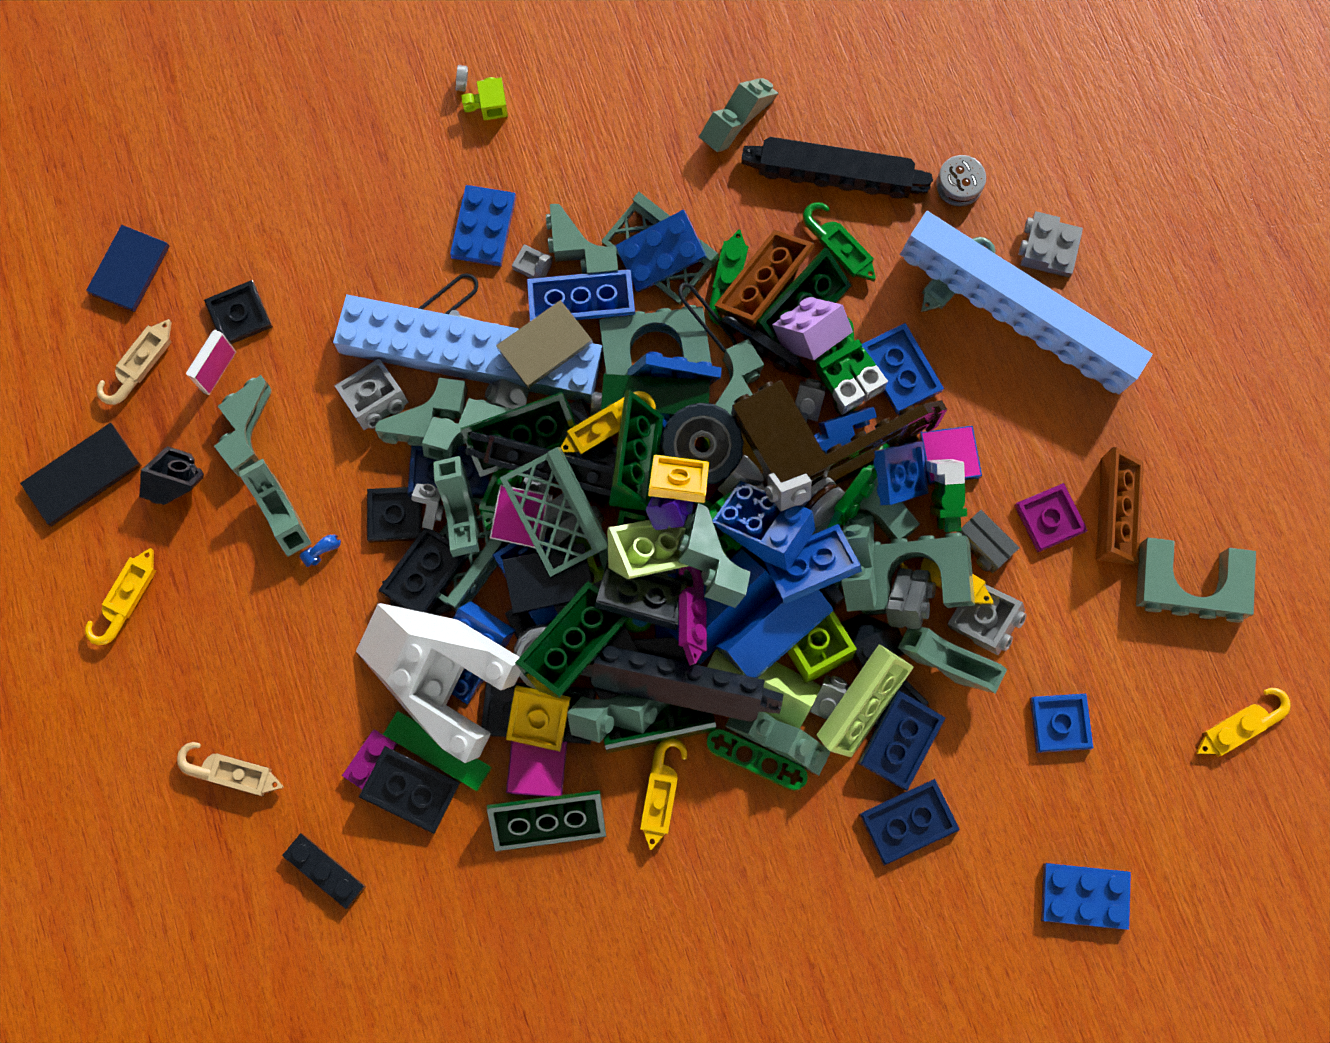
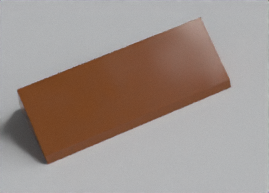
(763, 277)
(1119, 507)

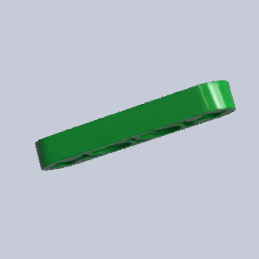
(758, 755)

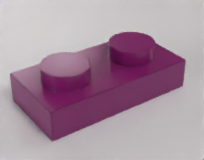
(366, 758)

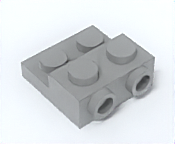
(1050, 244)
(372, 394)
(990, 624)

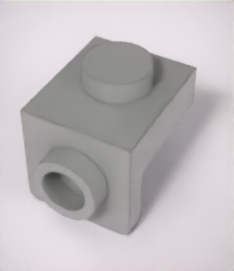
(506, 394)
(810, 398)
(788, 493)
(429, 495)
(829, 696)

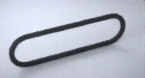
(448, 286)
(709, 310)

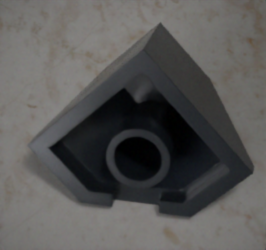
(169, 476)
(868, 634)

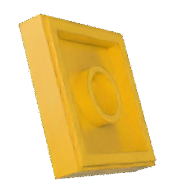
(678, 478)
(537, 718)

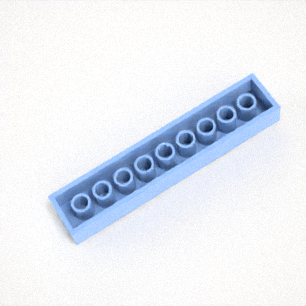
(1025, 304)
(451, 347)

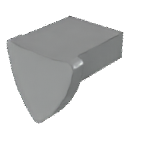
(532, 263)
(744, 472)

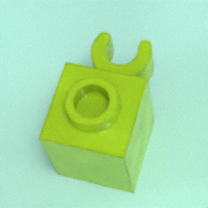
(490, 99)

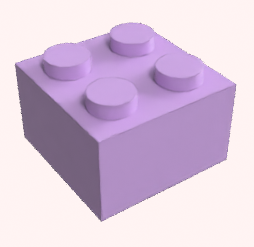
(812, 327)

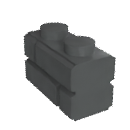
(988, 542)
(910, 598)

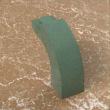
(458, 505)
(276, 507)

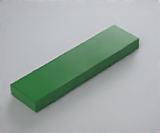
(415, 739)

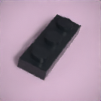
(324, 871)

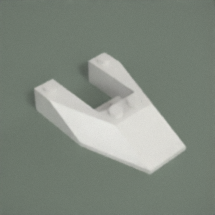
(420, 664)

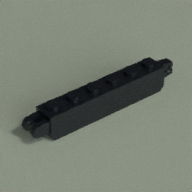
(837, 167)
(514, 454)
(682, 684)

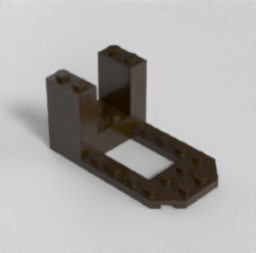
(784, 445)

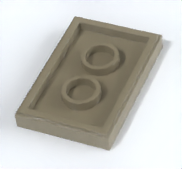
(544, 344)

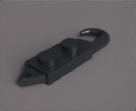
(766, 347)

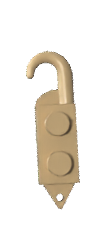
(138, 361)
(229, 772)

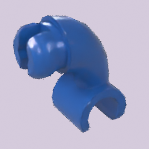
(326, 544)

